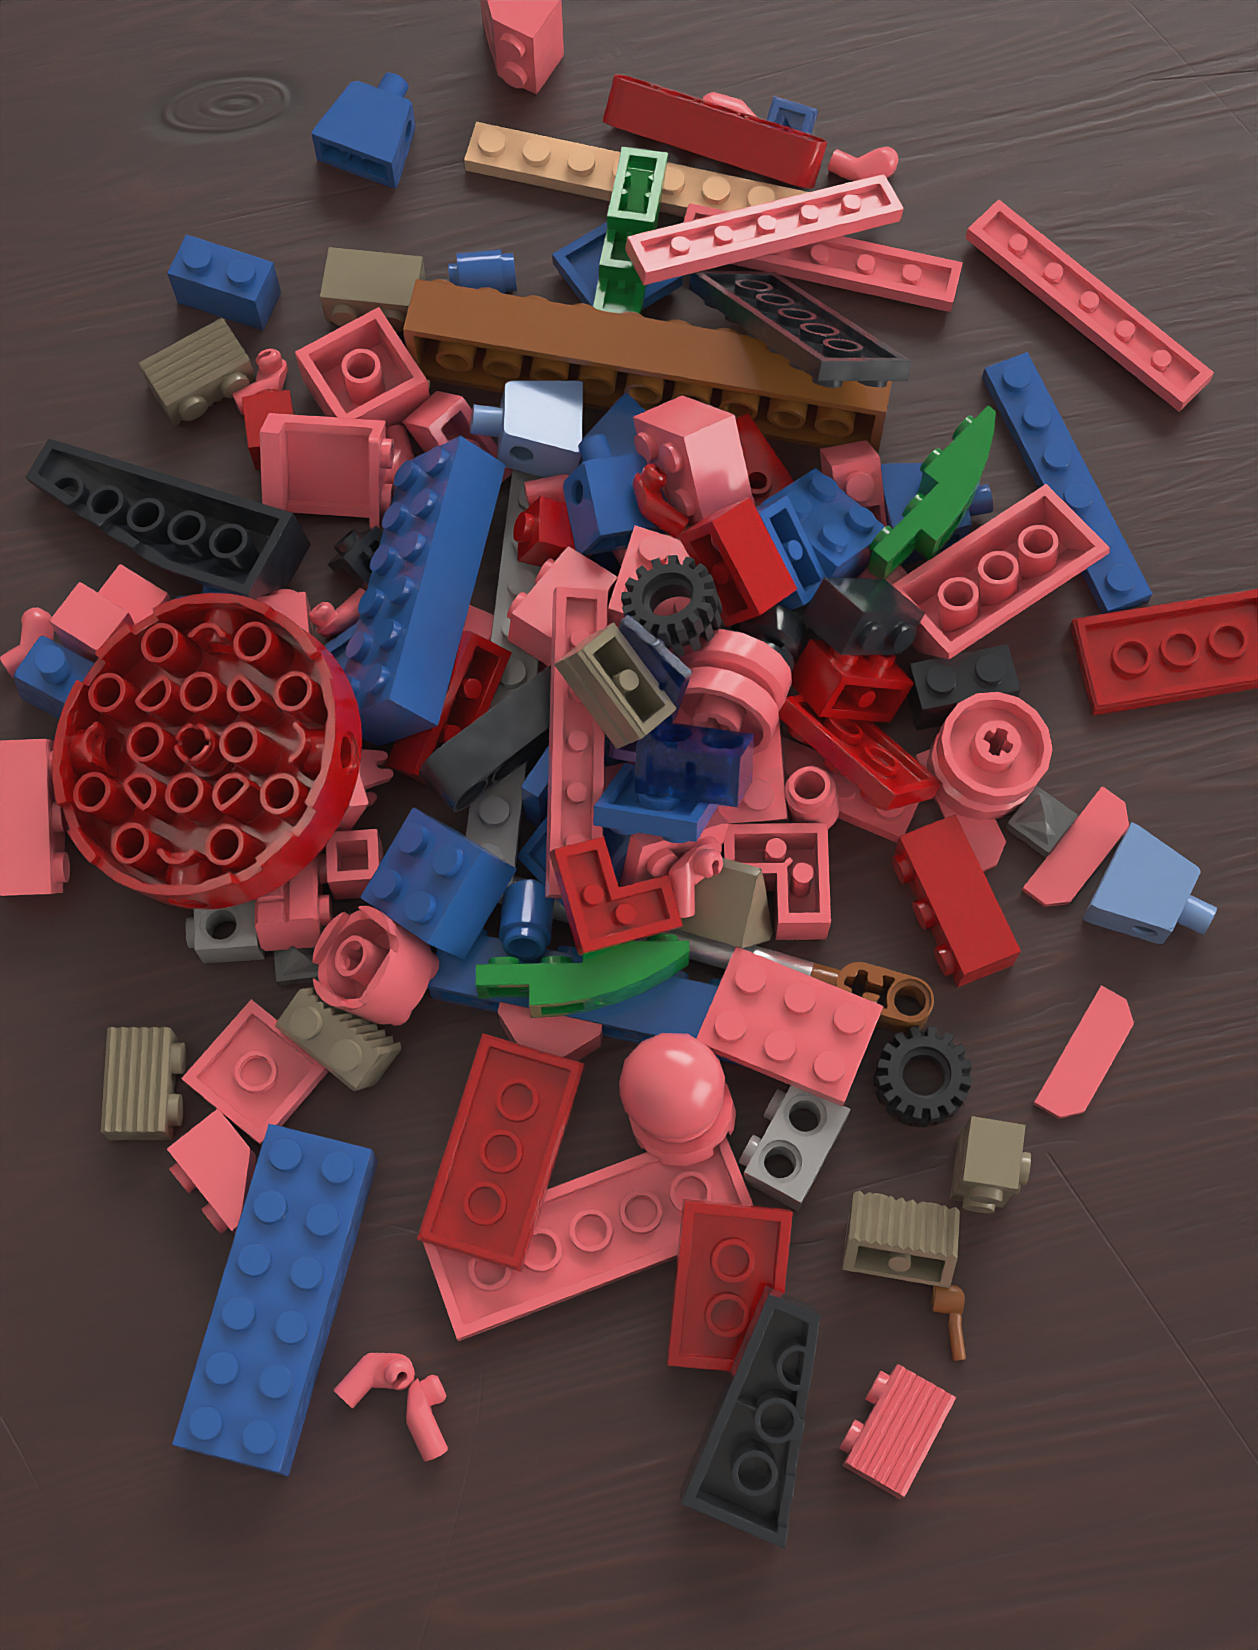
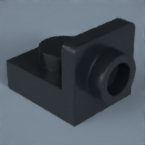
(355, 554)

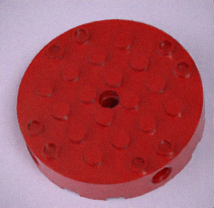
(207, 752)

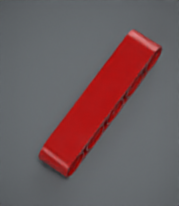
(714, 131)

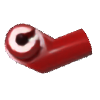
(651, 501)

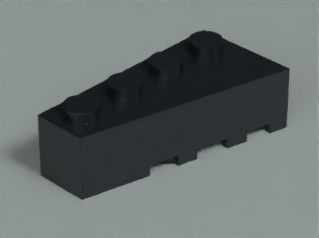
(756, 1428)

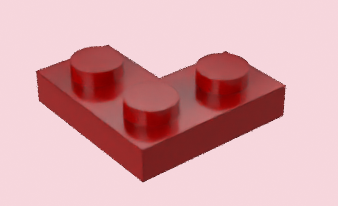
(602, 911)

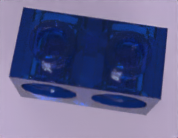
(695, 764)

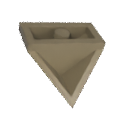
(731, 907)

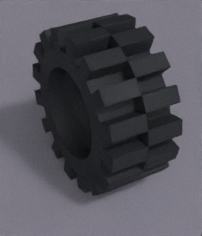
(669, 582)
(937, 1049)

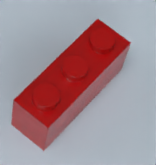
(468, 697)
(955, 901)

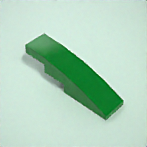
(631, 211)

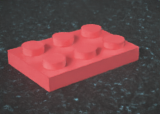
(789, 1026)

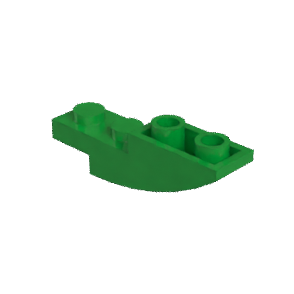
(942, 498)
(603, 979)

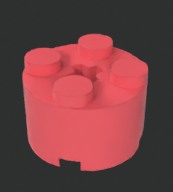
(372, 966)

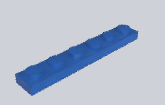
(1055, 461)

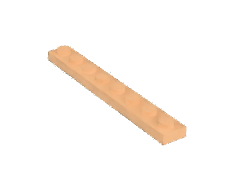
(593, 170)

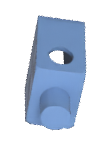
(535, 426)
(1148, 890)

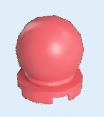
(676, 1098)

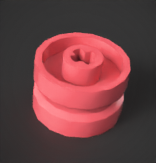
(735, 686)
(989, 755)

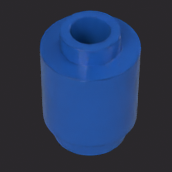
(484, 269)
(526, 919)

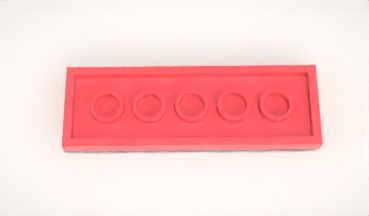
(586, 1238)

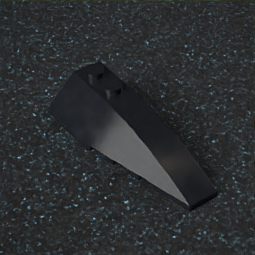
(176, 522)

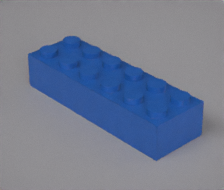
(421, 589)
(277, 1300)

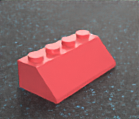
(998, 572)

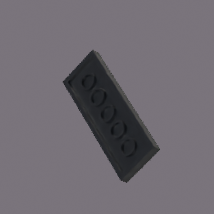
(800, 328)

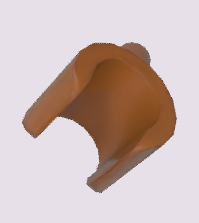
(951, 1302)

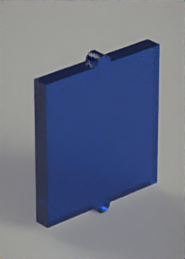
(664, 666)

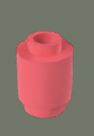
(812, 796)

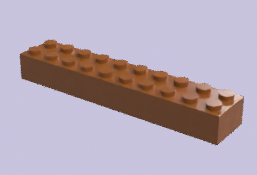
(497, 338)

